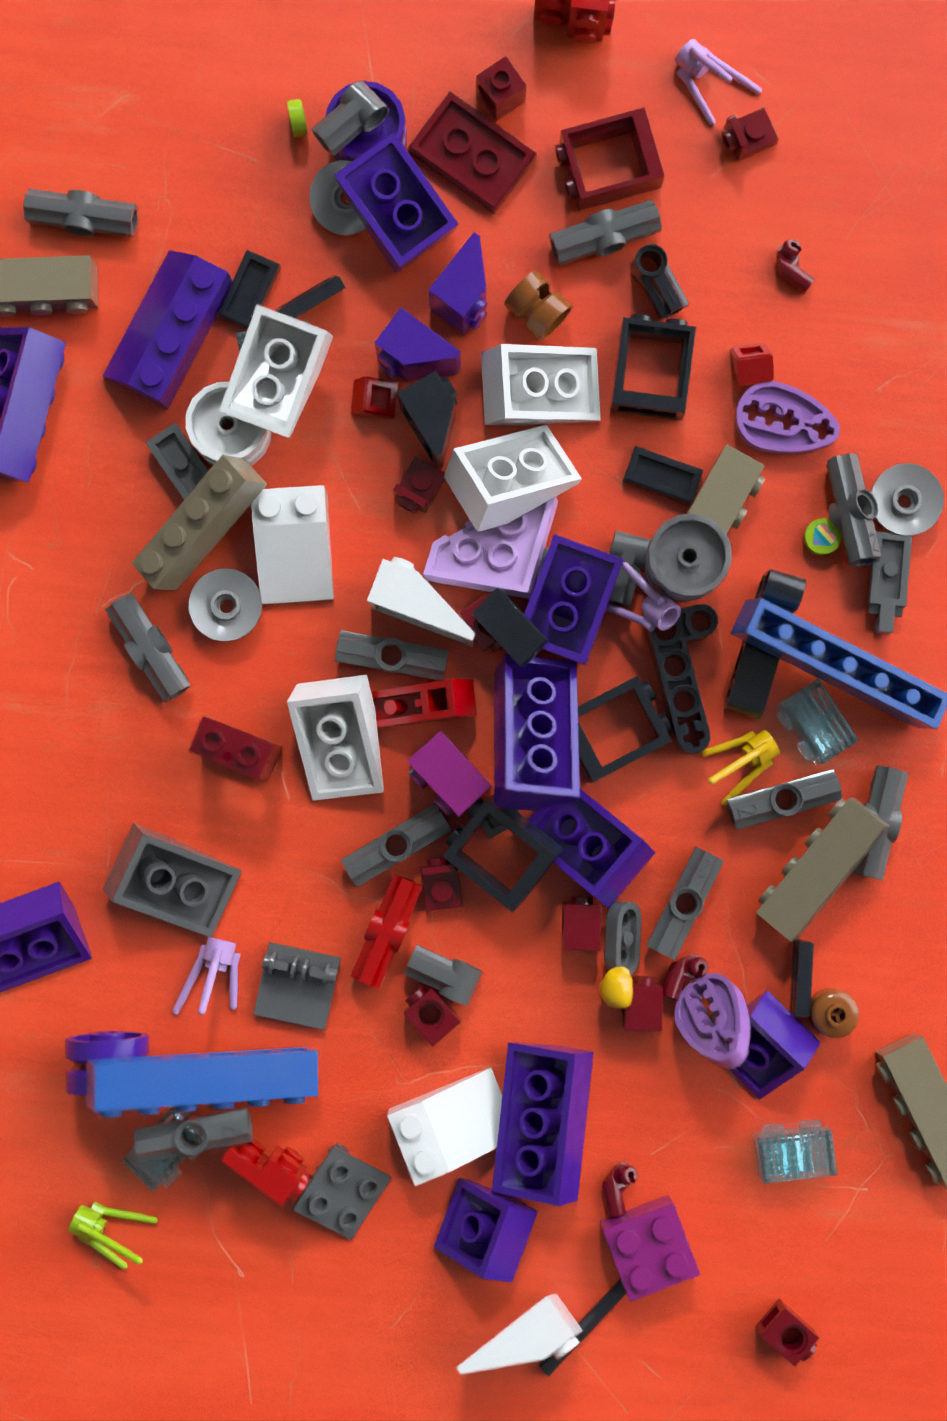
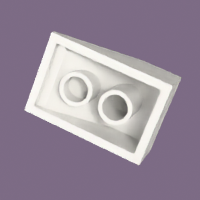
(275, 371)
(540, 385)
(509, 476)
(293, 544)
(409, 597)
(337, 737)
(448, 1125)
(534, 1336)

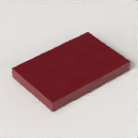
(472, 152)

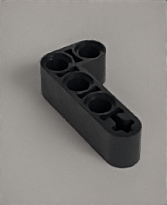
(755, 667)
(686, 681)

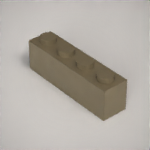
(48, 285)
(726, 490)
(199, 523)
(822, 868)
(920, 1097)

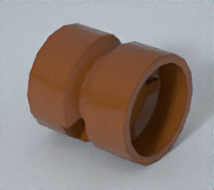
(538, 305)

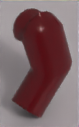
(789, 266)
(683, 971)
(615, 1184)

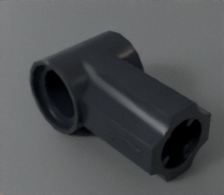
(659, 285)

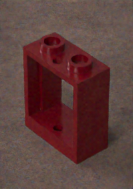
(630, 122)
(235, 749)

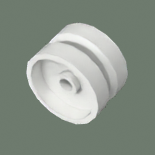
(209, 436)

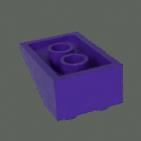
(395, 202)
(572, 596)
(597, 846)

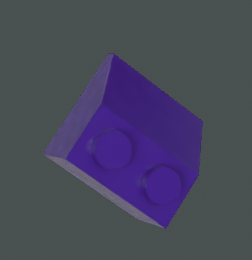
(461, 288)
(414, 350)
(776, 1048)
(485, 1230)

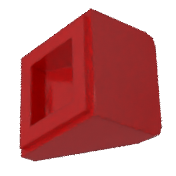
(752, 364)
(374, 398)

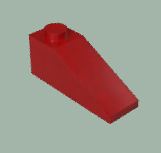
(425, 702)

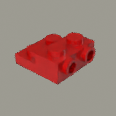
(586, 18)
(276, 1175)

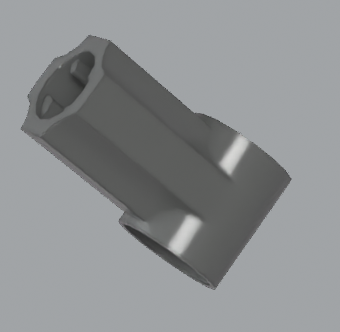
(358, 111)
(632, 550)
(451, 977)

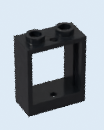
(652, 404)
(659, 724)
(524, 829)

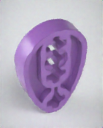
(774, 439)
(731, 1025)

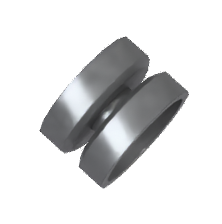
(687, 535)

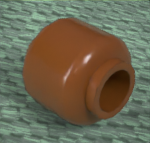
(846, 1015)

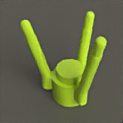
(90, 1225)

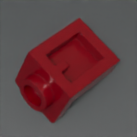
(749, 134)
(419, 486)
(441, 885)

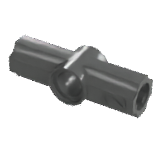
(80, 213)
(605, 232)
(853, 510)
(148, 647)
(368, 650)
(805, 792)
(885, 801)
(376, 858)
(696, 880)
(170, 1140)

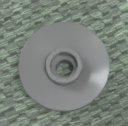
(328, 202)
(922, 491)
(212, 591)

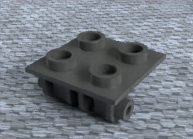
(296, 985)
(341, 1192)

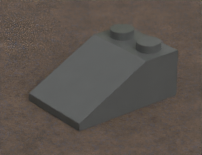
(171, 881)

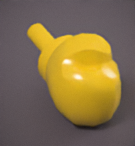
(617, 988)

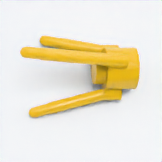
(758, 750)

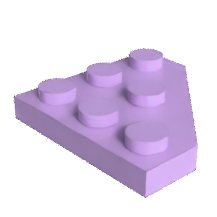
(494, 557)

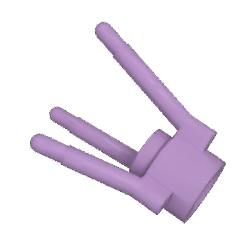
(697, 61)
(657, 607)
(217, 955)

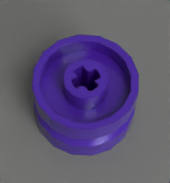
(394, 122)
(100, 1046)

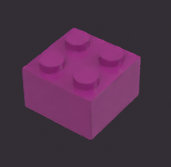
(448, 775)
(650, 1248)

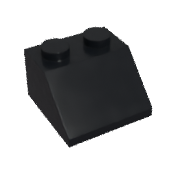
(431, 414)

